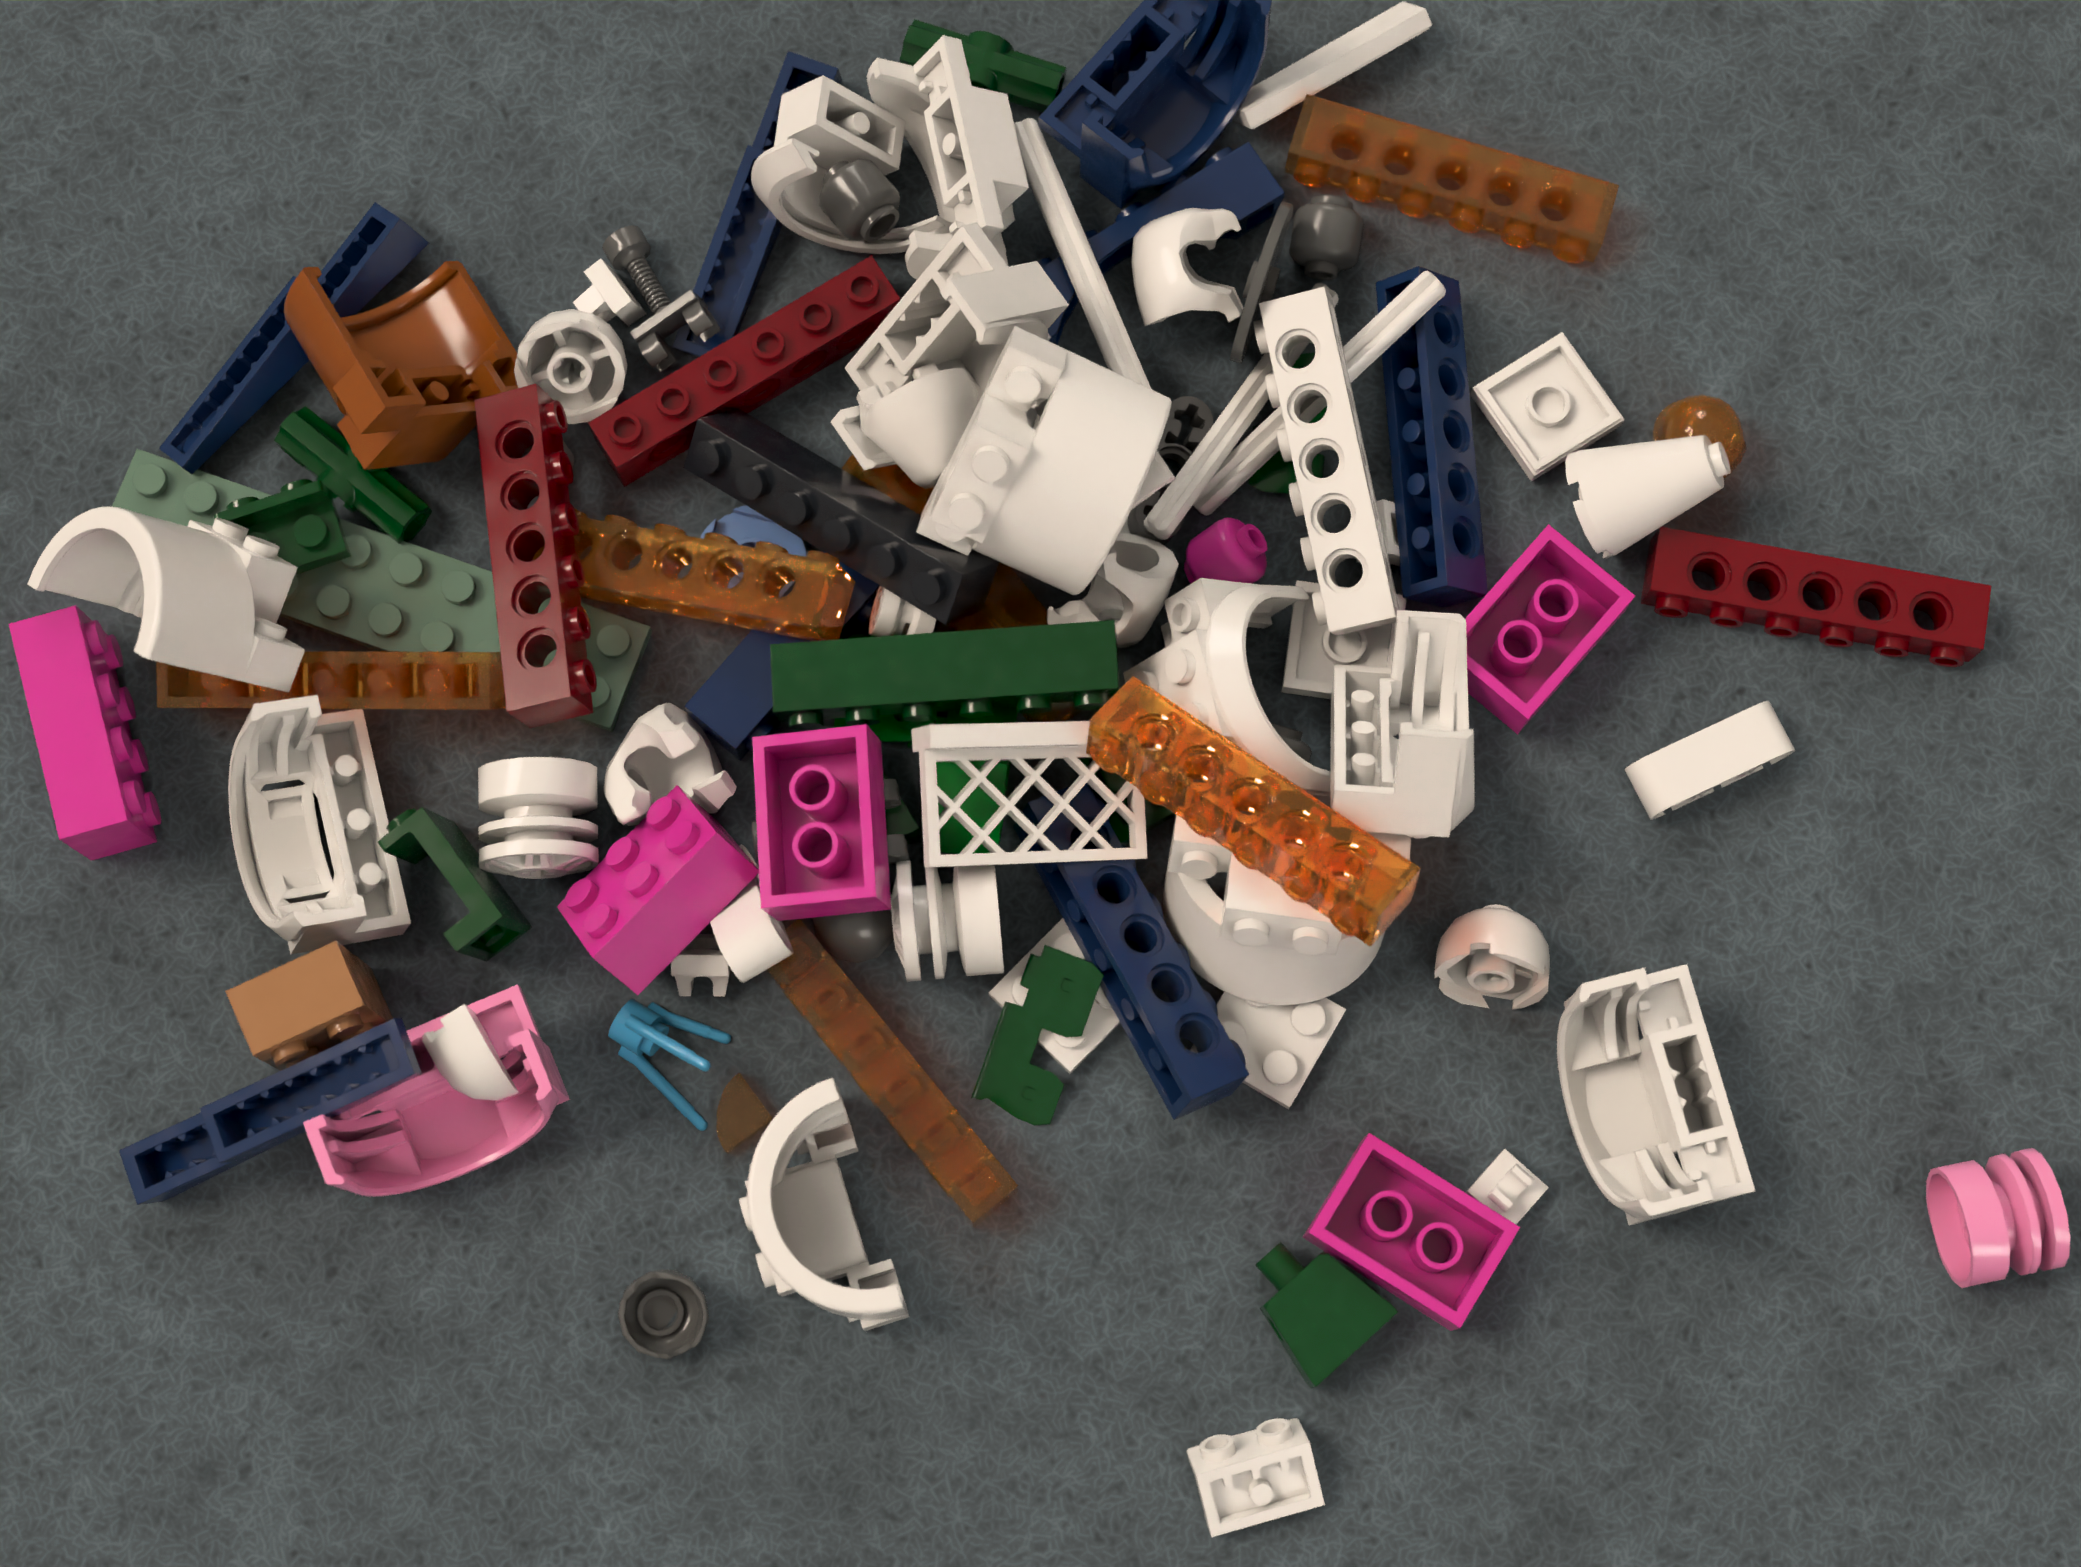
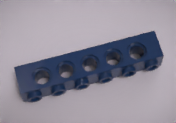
(1433, 451)
(1100, 929)

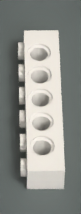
(1313, 319)

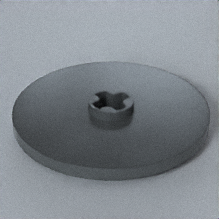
(1261, 281)

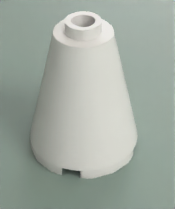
(1642, 486)

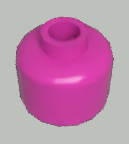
(1227, 553)

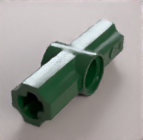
(993, 64)
(370, 491)

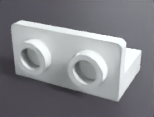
(1255, 1475)

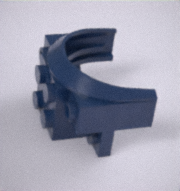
(1149, 105)

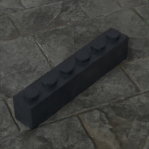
(837, 514)

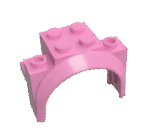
(429, 1127)

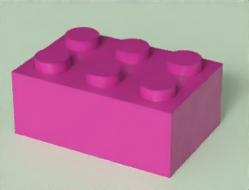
(1538, 627)
(821, 823)
(656, 890)
(1411, 1232)

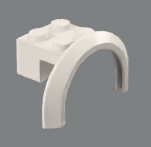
(814, 132)

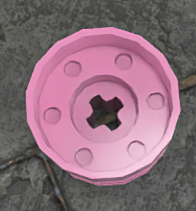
(1998, 1217)

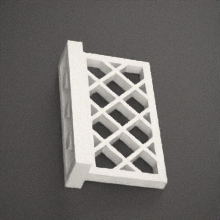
(1019, 743)

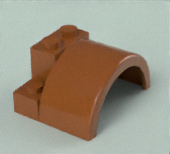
(407, 366)

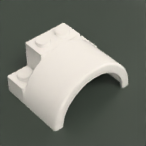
(1052, 493)
(200, 588)
(1258, 937)
(807, 1217)

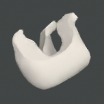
(1162, 271)
(920, 420)
(1125, 589)
(658, 754)

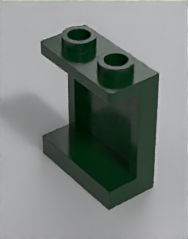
(493, 915)

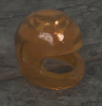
(1707, 417)

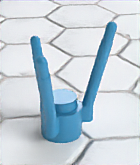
(642, 1031)

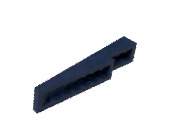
(746, 225)
(271, 352)
(269, 1112)

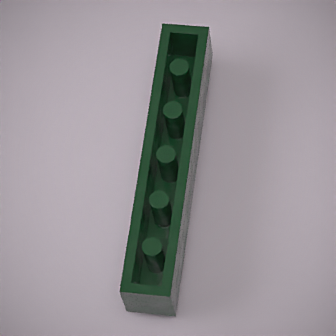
(945, 673)

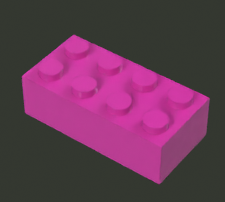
(85, 733)

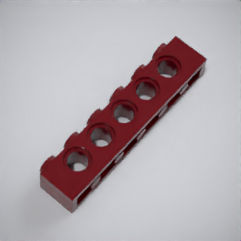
(745, 369)
(506, 428)
(1955, 605)

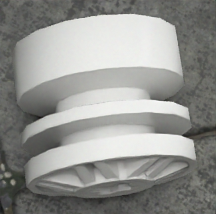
(537, 806)
(947, 919)

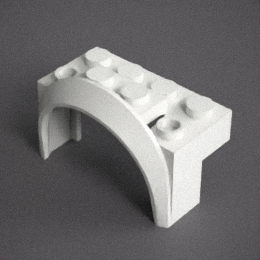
(1427, 775)
(279, 831)

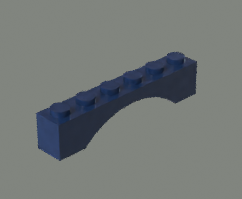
(1229, 181)

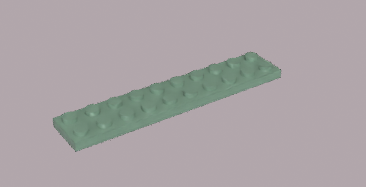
(390, 591)

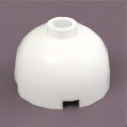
(574, 362)
(1493, 956)

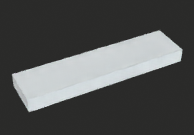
(1332, 63)

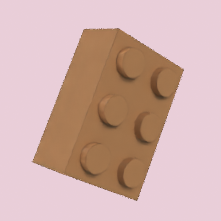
(308, 1005)

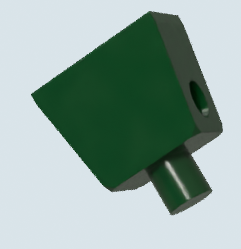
(1320, 1311)

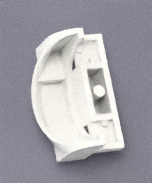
(961, 140)

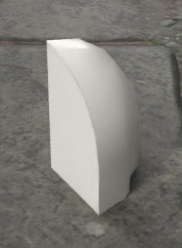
(468, 1057)

